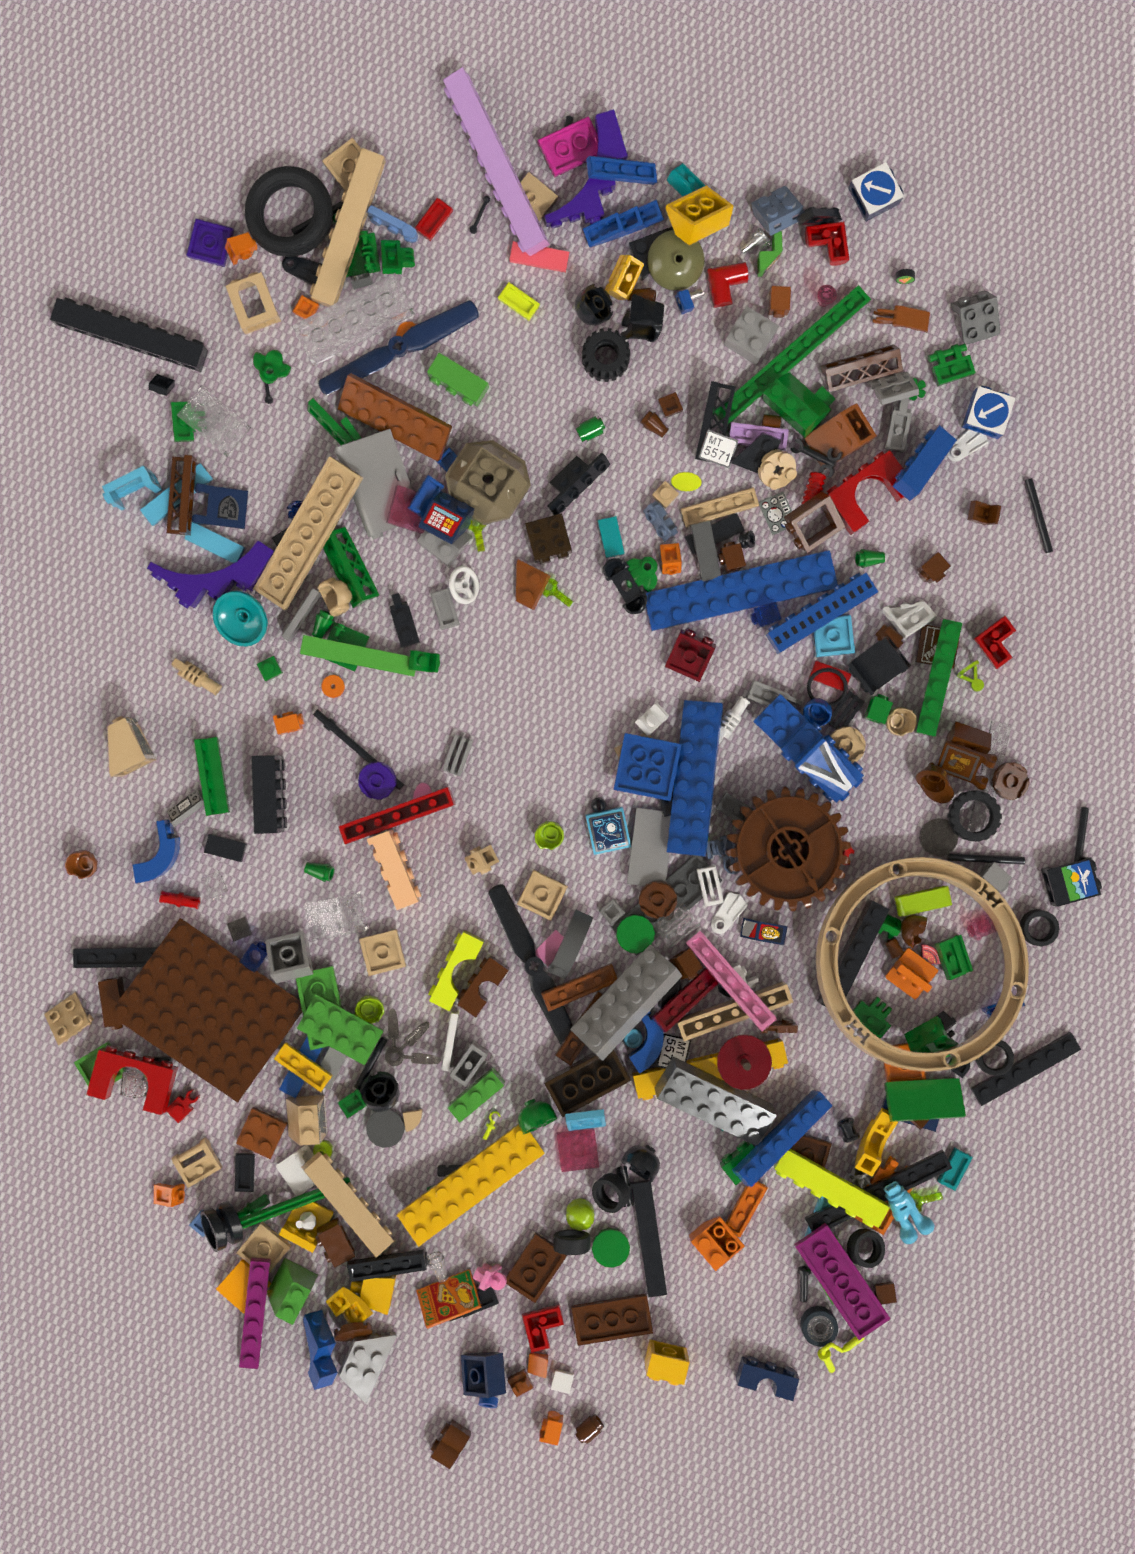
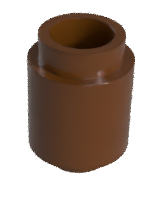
(893, 634)
(589, 1429)

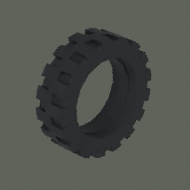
(994, 812)

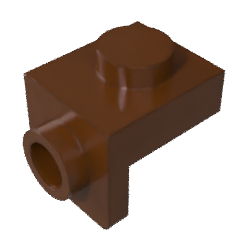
(984, 513)

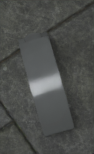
(570, 944)

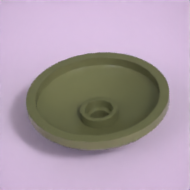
(665, 268)

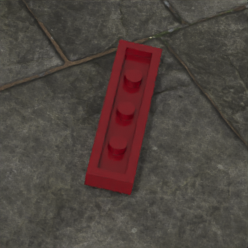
(685, 1000)

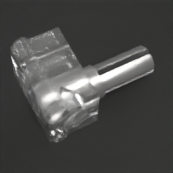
(758, 238)

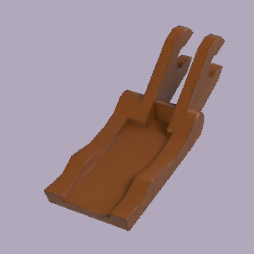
(904, 317)

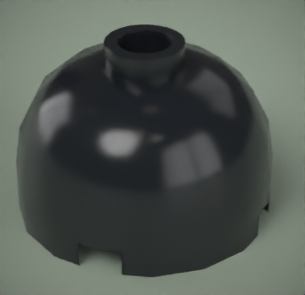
(593, 305)
(380, 1091)
(642, 1161)

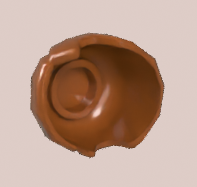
(81, 864)

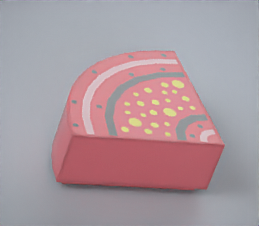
(929, 954)

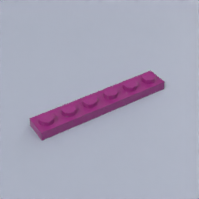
(254, 1313)

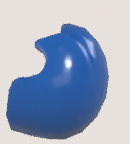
(818, 711)

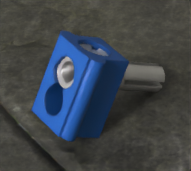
(684, 300)

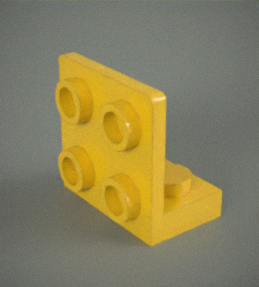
(302, 1237)

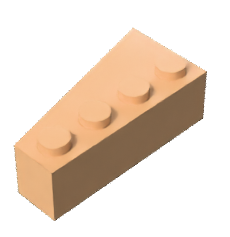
(395, 869)

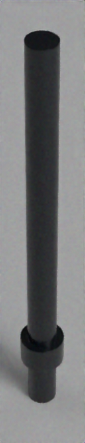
(331, 725)

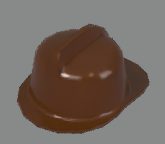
(935, 783)

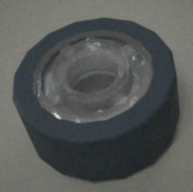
(821, 1336)

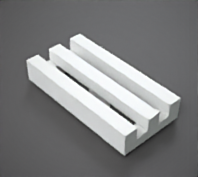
(715, 874)

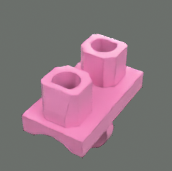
(490, 1277)

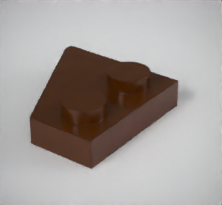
(784, 1026)

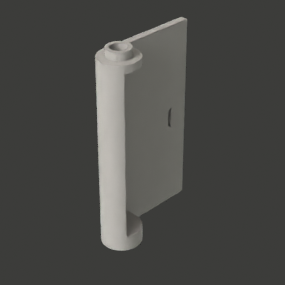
(377, 462)

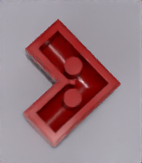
(831, 235)
(722, 278)
(991, 641)
(538, 1321)

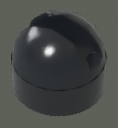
(594, 804)

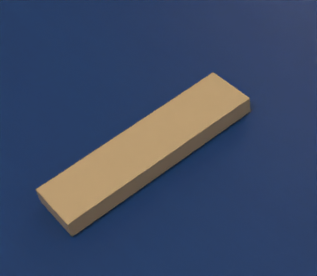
(720, 507)

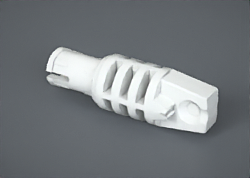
(732, 718)

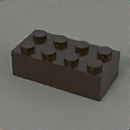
(586, 1081)

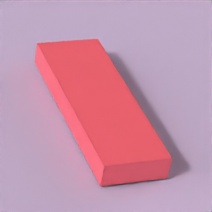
(546, 258)

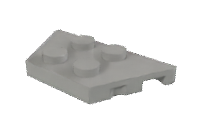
(364, 1363)

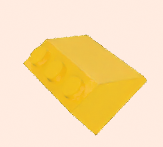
(699, 214)

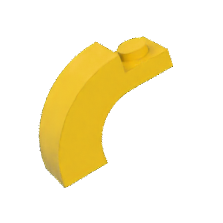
(873, 1141)

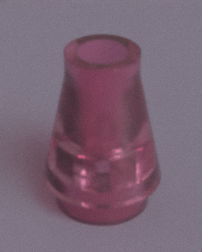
(826, 295)

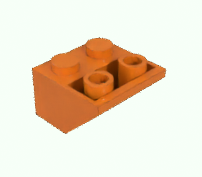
(716, 1242)

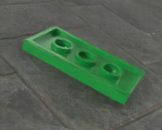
(924, 1099)

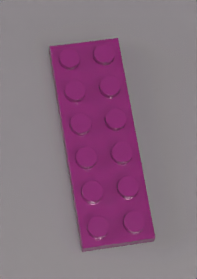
(842, 1281)

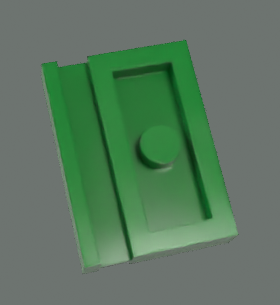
(953, 957)

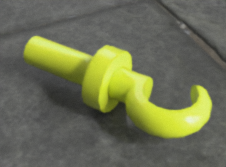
(490, 1126)

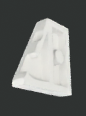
(909, 617)

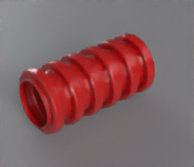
(815, 485)

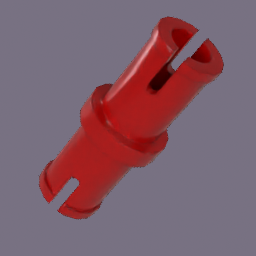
(179, 899)

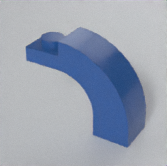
(165, 857)
(650, 1049)

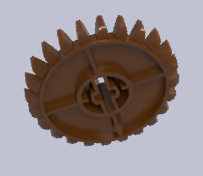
(813, 868)

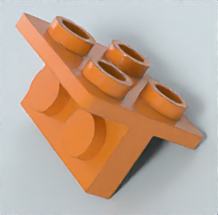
(912, 973)

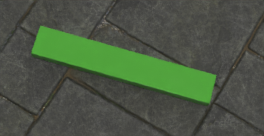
(356, 655)

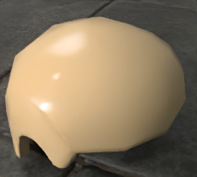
(901, 721)

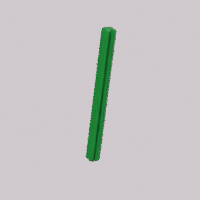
(283, 1207)

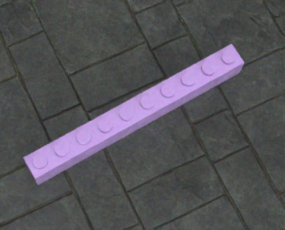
(496, 162)

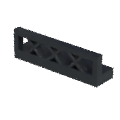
(710, 409)
(387, 1265)

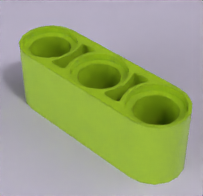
(923, 900)

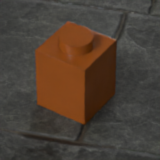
(779, 301)

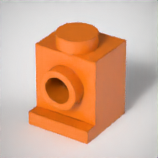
(240, 247)
(288, 723)
(551, 1428)

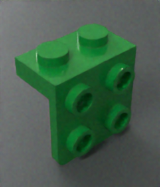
(929, 1037)

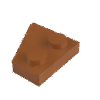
(529, 584)

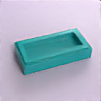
(611, 537)
(959, 1161)

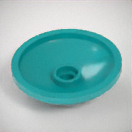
(234, 624)

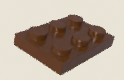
(534, 1268)

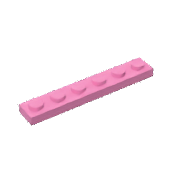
(731, 981)

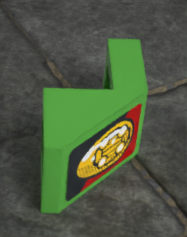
(768, 258)

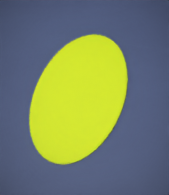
(686, 481)

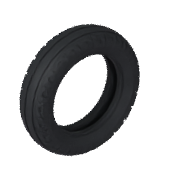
(261, 192)

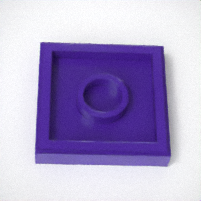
(209, 242)

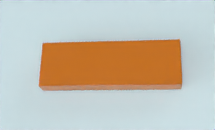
(745, 1207)

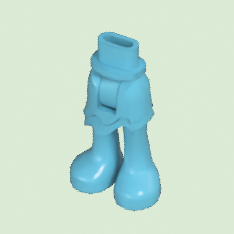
(901, 1206)

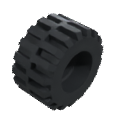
(605, 339)

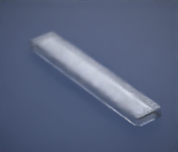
(999, 741)

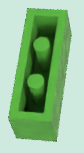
(457, 380)
(476, 1094)

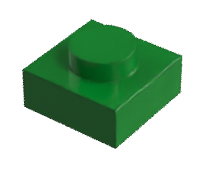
(270, 668)

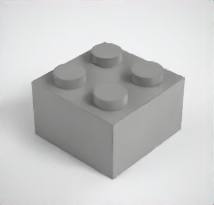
(751, 335)
(289, 957)

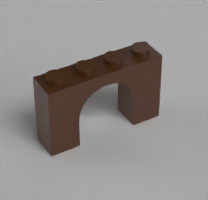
(110, 993)

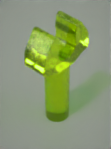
(478, 536)
(558, 594)
(925, 1199)

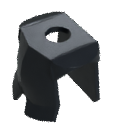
(643, 319)

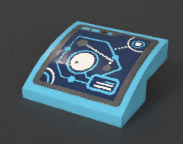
(608, 830)

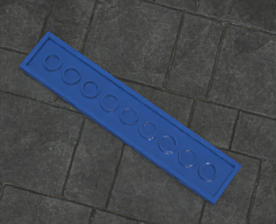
(741, 590)

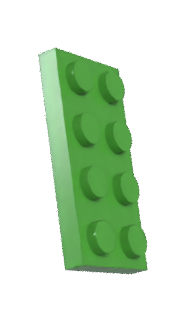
(322, 983)
(340, 1029)

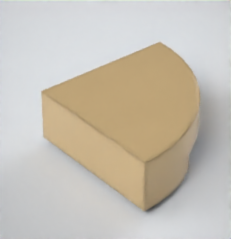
(412, 1119)

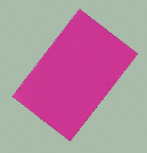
(569, 146)

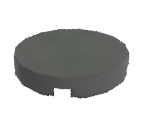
(385, 1128)

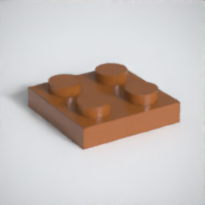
(261, 1133)

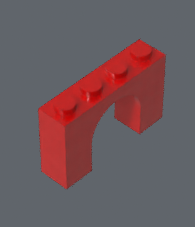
(882, 469)
(158, 1074)

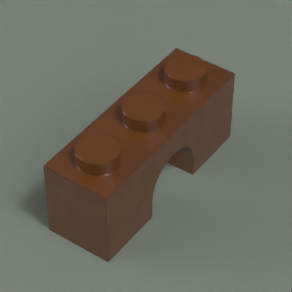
(471, 999)

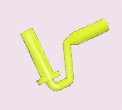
(824, 1353)

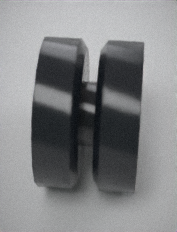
(221, 1226)

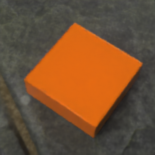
(305, 307)

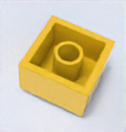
(666, 1362)

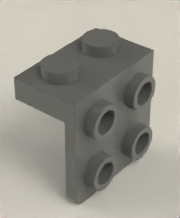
(978, 316)

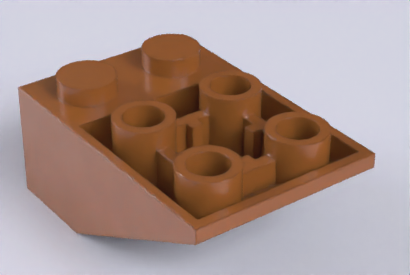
(843, 432)

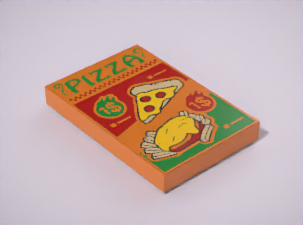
(448, 1299)

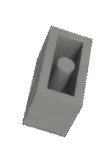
(469, 1063)

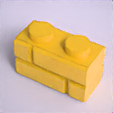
(624, 277)

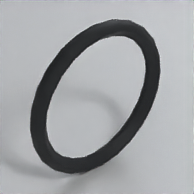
(833, 671)

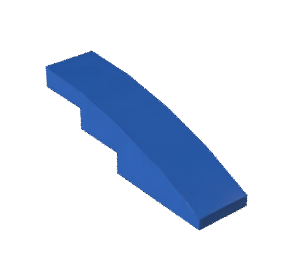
(623, 224)

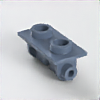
(664, 528)

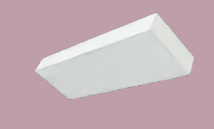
(450, 1040)

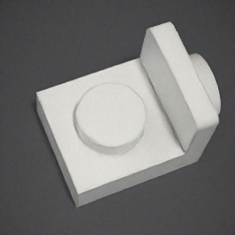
(652, 719)
(742, 972)

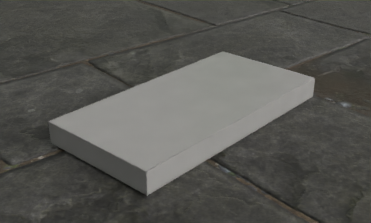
(649, 847)

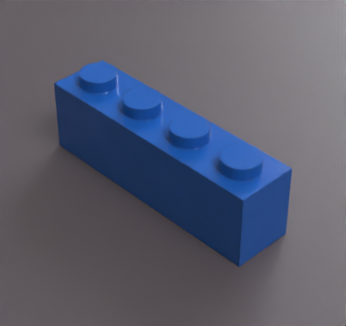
(924, 462)

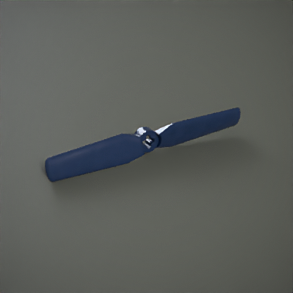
(415, 339)

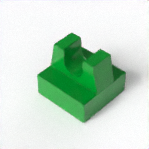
(891, 925)

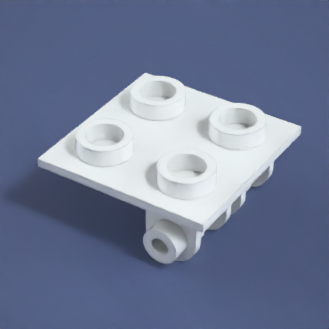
(293, 1173)

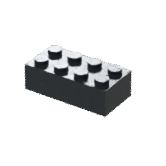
(268, 794)

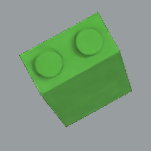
(290, 1290)

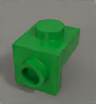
(351, 1104)

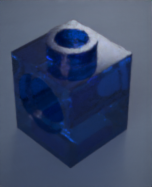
(765, 615)
(248, 960)

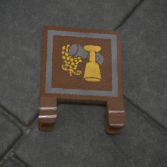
(964, 763)

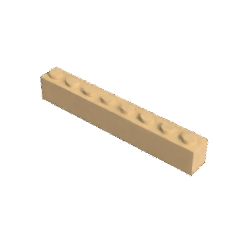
(348, 227)

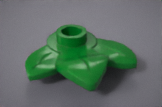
(271, 363)
(641, 575)

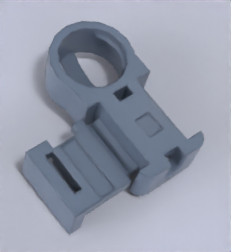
(719, 848)

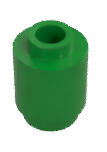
(590, 429)

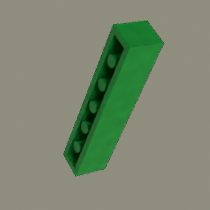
(938, 678)

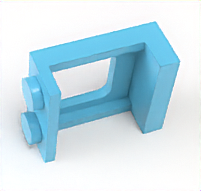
(142, 477)

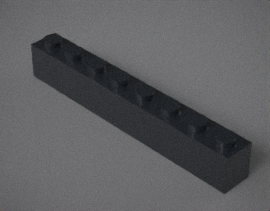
(129, 334)

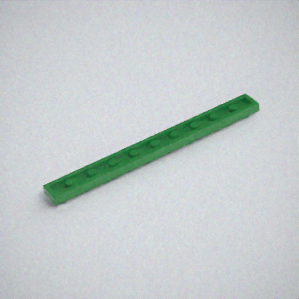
(796, 352)

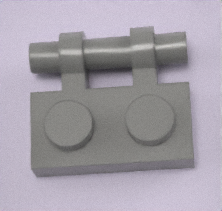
(894, 387)

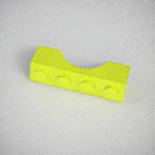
(466, 948)

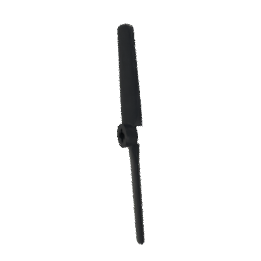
(524, 948)

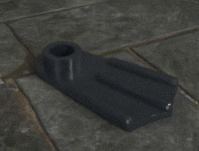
(302, 269)

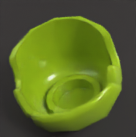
(549, 835)
(369, 1008)
(580, 1214)

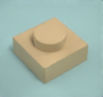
(665, 494)

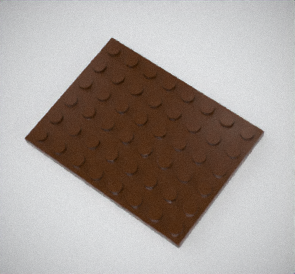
(207, 1010)

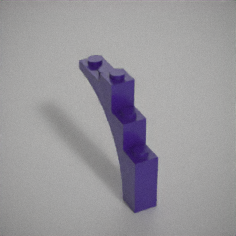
(587, 201)
(193, 587)

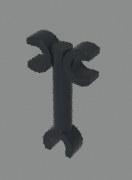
(830, 461)

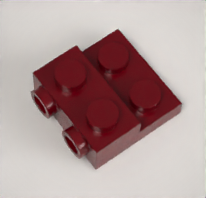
(691, 654)

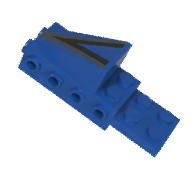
(810, 749)

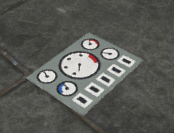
(774, 510)

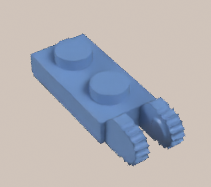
(393, 224)

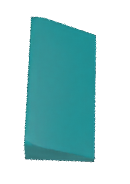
(684, 180)

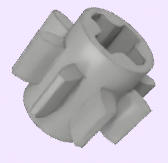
(856, 1177)

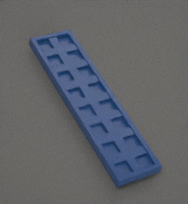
(695, 778)

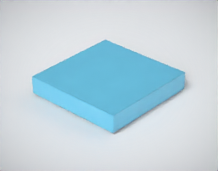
(835, 638)
(585, 1120)

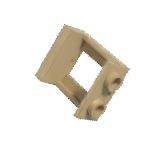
(261, 320)

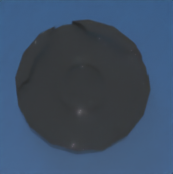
(937, 837)

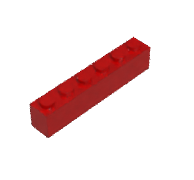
(397, 815)

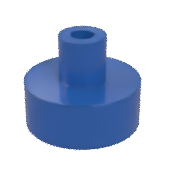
(488, 1402)

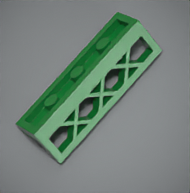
(345, 567)
(212, 776)

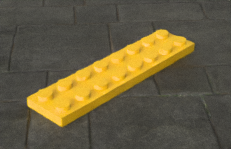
(469, 1184)

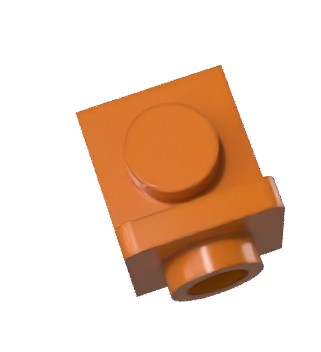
(670, 558)
(169, 1195)

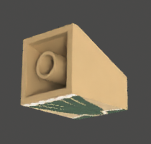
(127, 747)
(306, 1119)

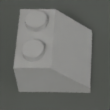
(442, 550)

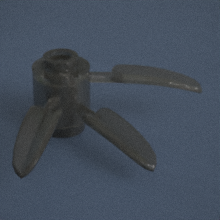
(410, 1040)

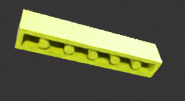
(832, 1187)

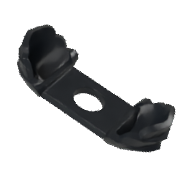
(617, 571)

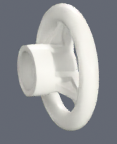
(461, 585)

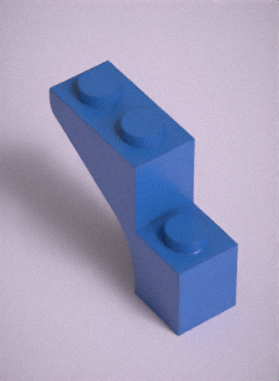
(320, 1344)

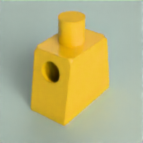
(376, 1292)

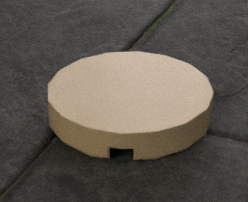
(850, 740)

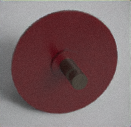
(744, 1062)

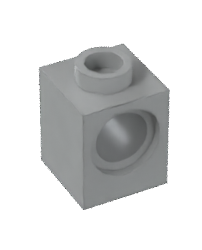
(995, 876)

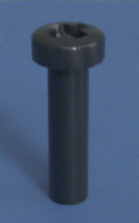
(804, 1271)

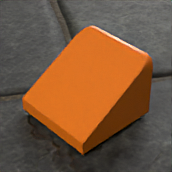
(538, 1364)

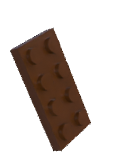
(612, 1319)

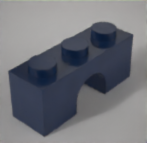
(752, 1371)

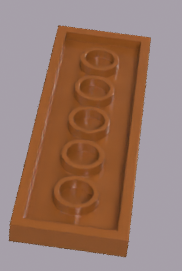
(387, 412)

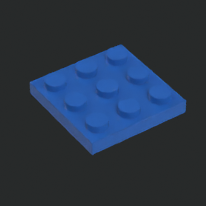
(647, 766)

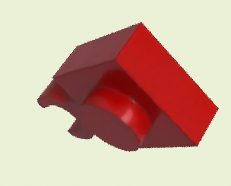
(181, 1107)

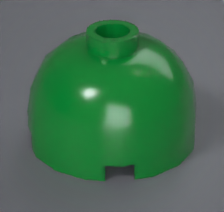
(535, 1115)

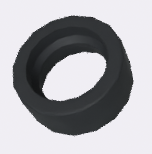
(1054, 927)
(1007, 1065)
(603, 1200)
(571, 1242)
(878, 1248)

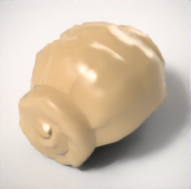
(335, 595)

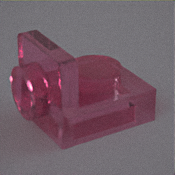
(980, 927)

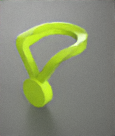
(976, 684)

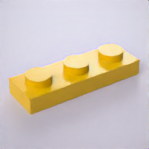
(303, 1067)

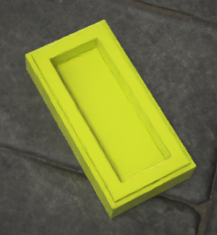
(518, 301)

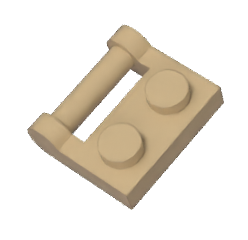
(201, 1167)

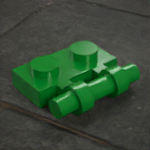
(953, 370)

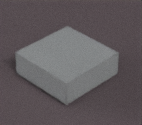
(612, 912)

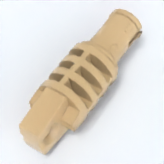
(196, 676)

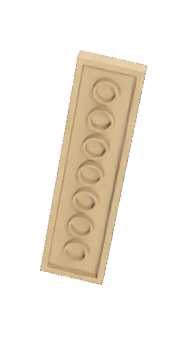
(308, 533)

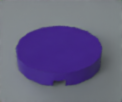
(377, 780)

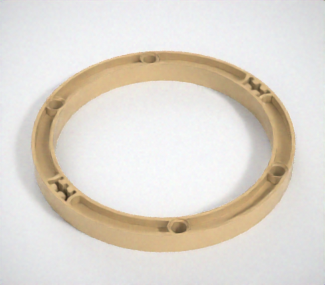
(1014, 957)

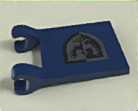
(225, 507)

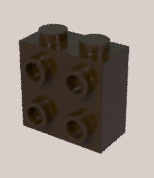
(548, 539)

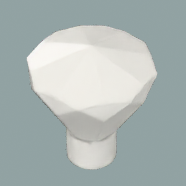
(307, 1221)

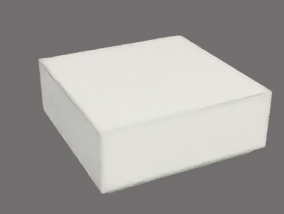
(562, 1381)

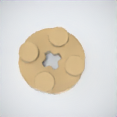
(786, 473)

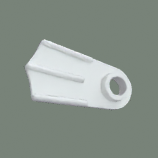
(967, 444)
(728, 912)

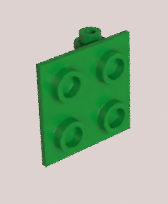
(365, 256)
(349, 636)

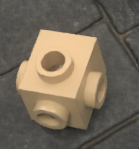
(481, 859)

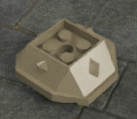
(494, 500)

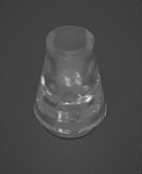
(437, 1265)

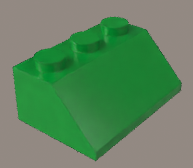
(795, 404)

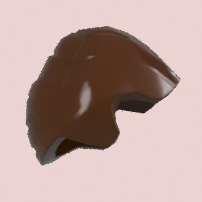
(911, 928)

